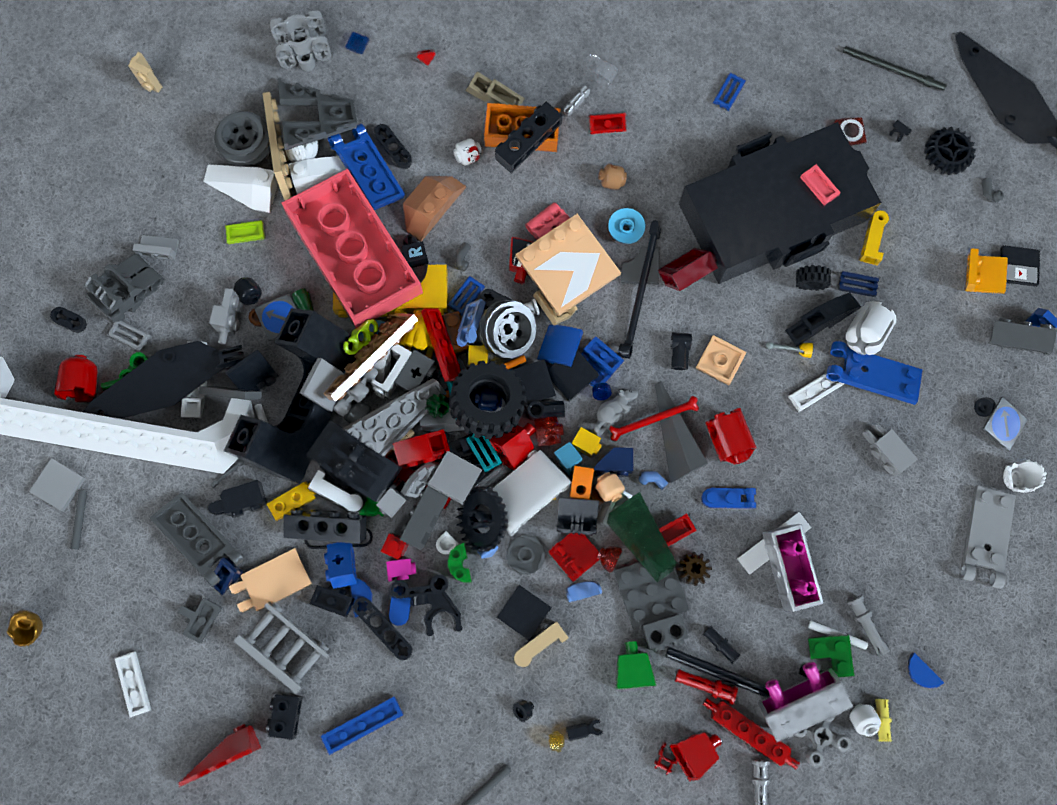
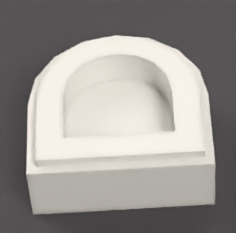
(446, 543)

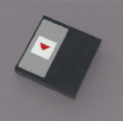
(1022, 265)

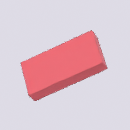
(820, 184)

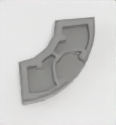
(419, 479)

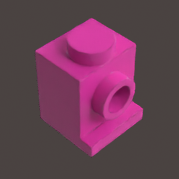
(400, 569)

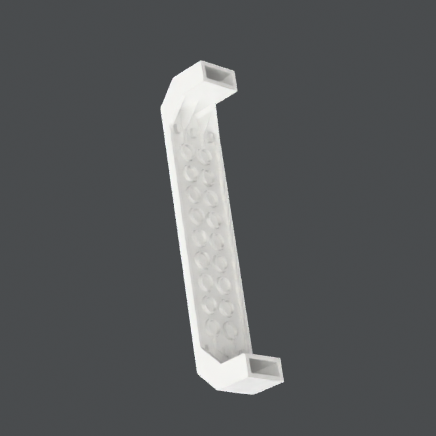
(119, 436)

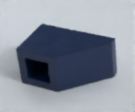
(616, 461)

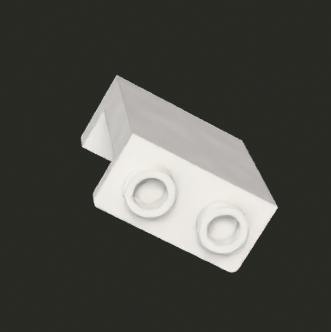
(388, 387)

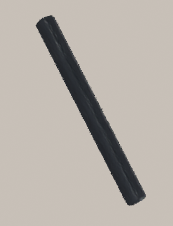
(717, 672)

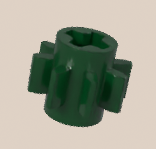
(437, 405)

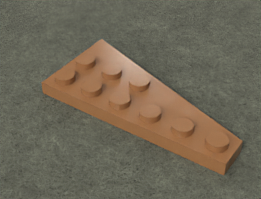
(388, 336)

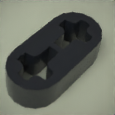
(67, 322)

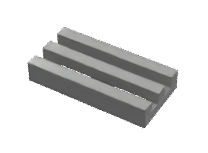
(143, 342)

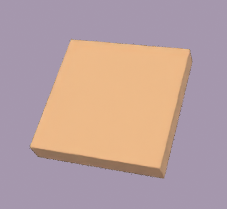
(721, 360)

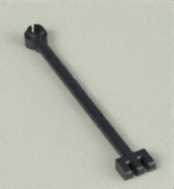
(626, 349)

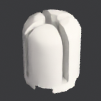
(870, 328)

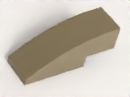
(492, 91)

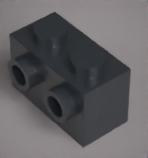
(284, 716)

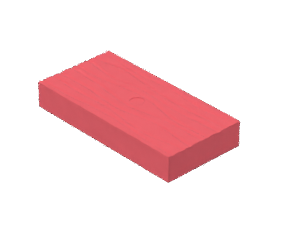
(352, 248)

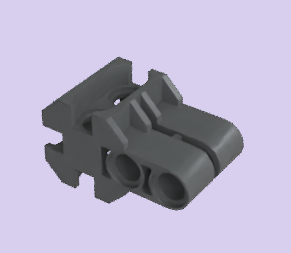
(128, 280)

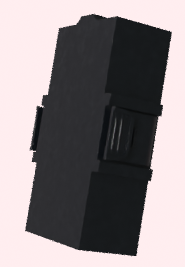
(765, 211)

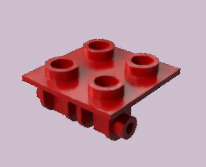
(574, 555)

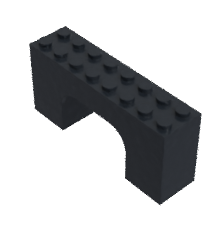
(284, 447)

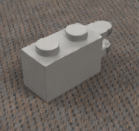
(889, 449)

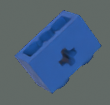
(341, 564)

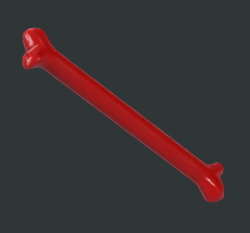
(689, 405)

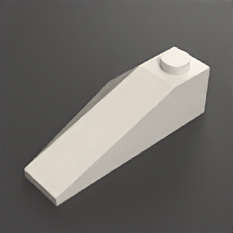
(314, 171)

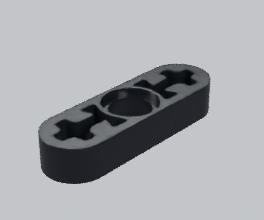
(393, 139)

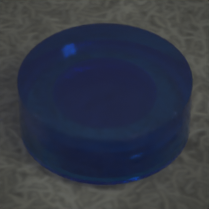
(601, 391)

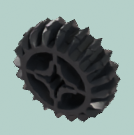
(944, 156)

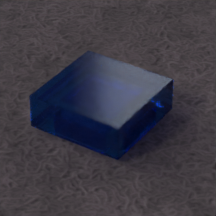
(357, 43)

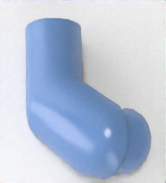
(652, 476)

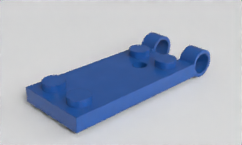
(371, 174)
(882, 374)

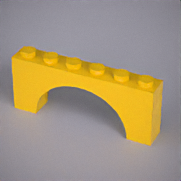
(434, 294)

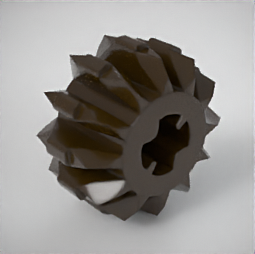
(688, 565)

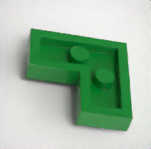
(834, 647)

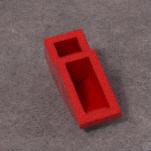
(677, 530)

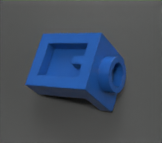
(1042, 316)

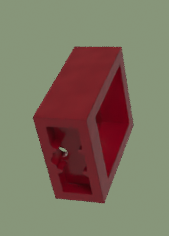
(688, 268)

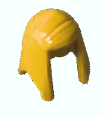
(418, 337)

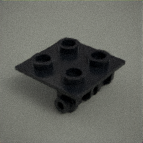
(577, 516)

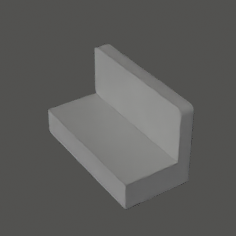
(157, 247)

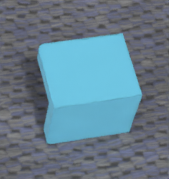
(568, 457)

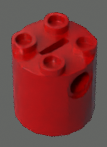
(731, 437)

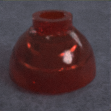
(609, 557)

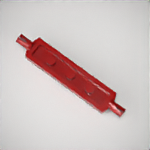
(751, 733)

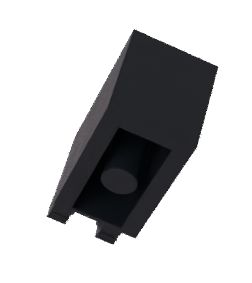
(239, 499)

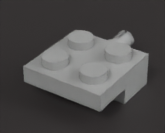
(225, 317)

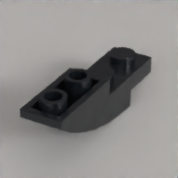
(823, 316)

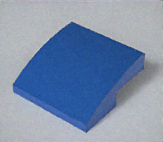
(560, 345)
(602, 360)

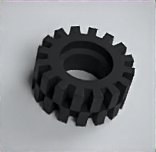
(813, 278)

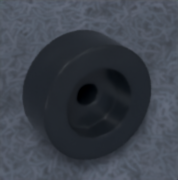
(984, 406)
(523, 710)

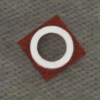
(861, 138)

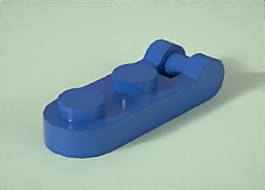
(729, 498)

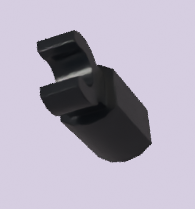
(582, 730)

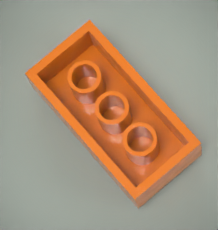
(504, 118)

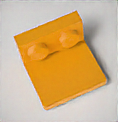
(985, 273)

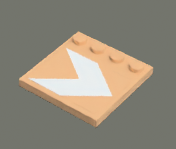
(568, 264)

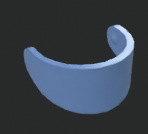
(582, 590)

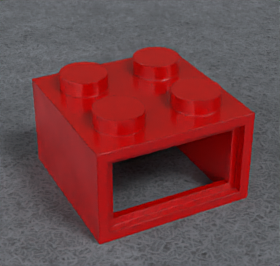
(421, 449)

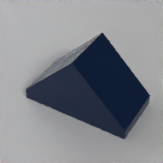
(227, 573)

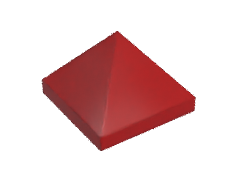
(426, 56)

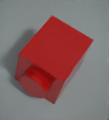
(394, 546)

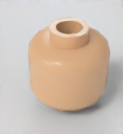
(610, 487)

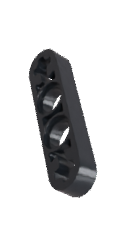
(380, 630)

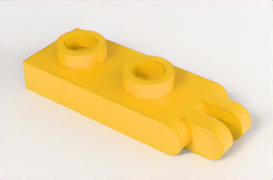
(293, 498)

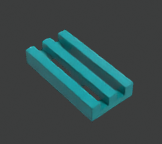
(492, 465)

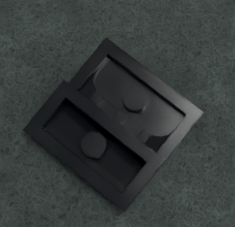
(573, 379)

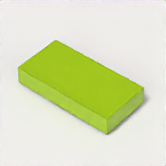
(244, 232)

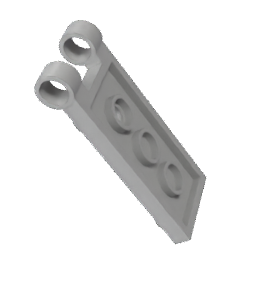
(990, 525)

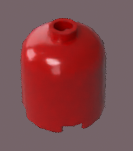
(76, 379)

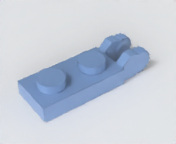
(470, 322)

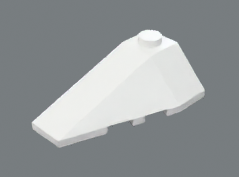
(247, 185)

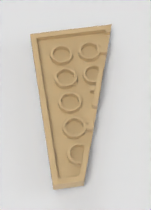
(278, 155)

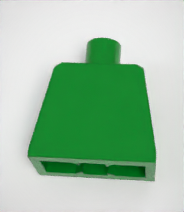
(634, 668)

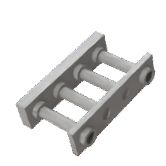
(278, 667)

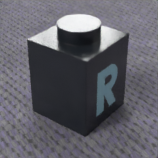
(415, 254)

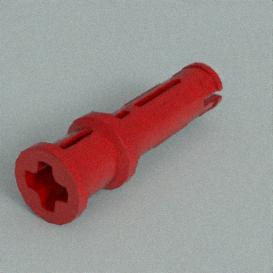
(716, 688)

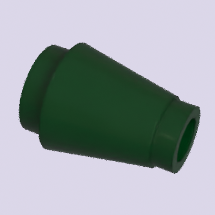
(303, 299)

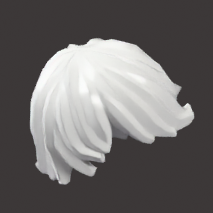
(303, 152)
(1024, 476)

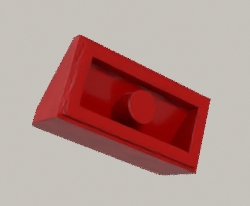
(607, 123)

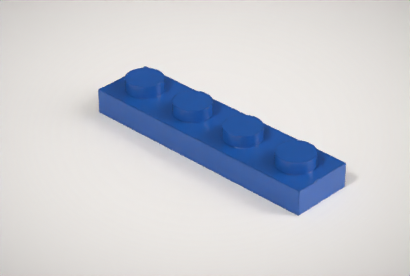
(362, 725)

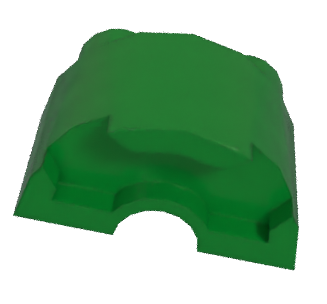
(455, 564)

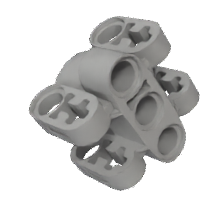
(302, 43)

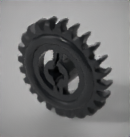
(475, 519)

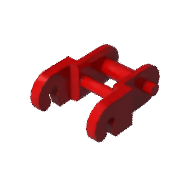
(657, 763)

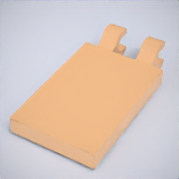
(272, 581)

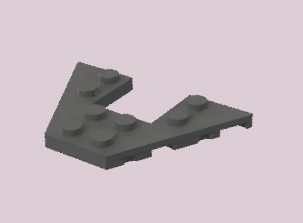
(334, 114)

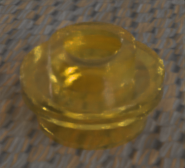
(556, 741)

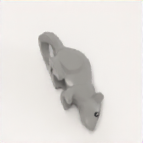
(611, 410)

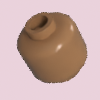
(612, 176)

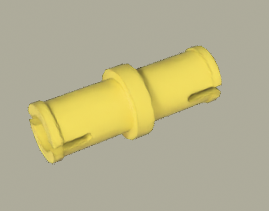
(882, 710)

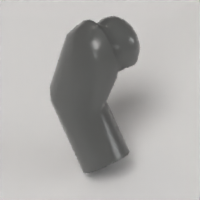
(988, 192)
(460, 256)

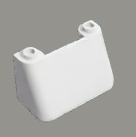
(530, 489)

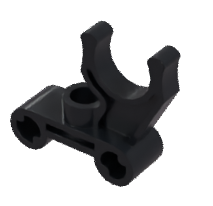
(438, 601)

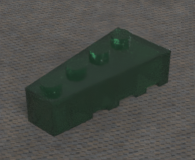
(642, 536)

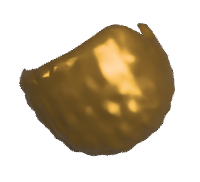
(24, 628)

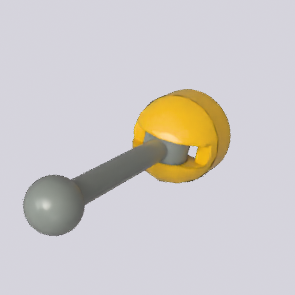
(804, 349)

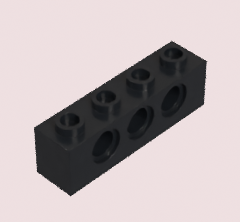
(513, 159)
(295, 528)

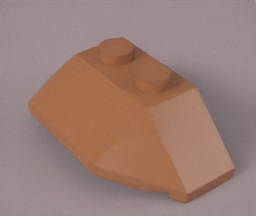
(429, 203)

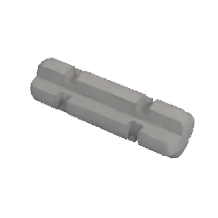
(576, 100)

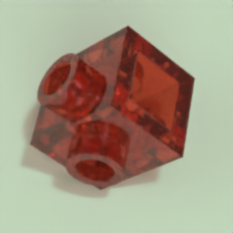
(548, 431)

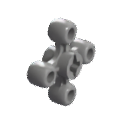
(356, 392)
(819, 743)

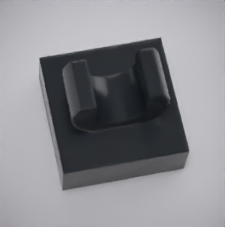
(900, 128)

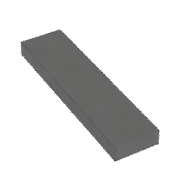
(230, 392)

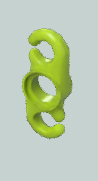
(357, 345)

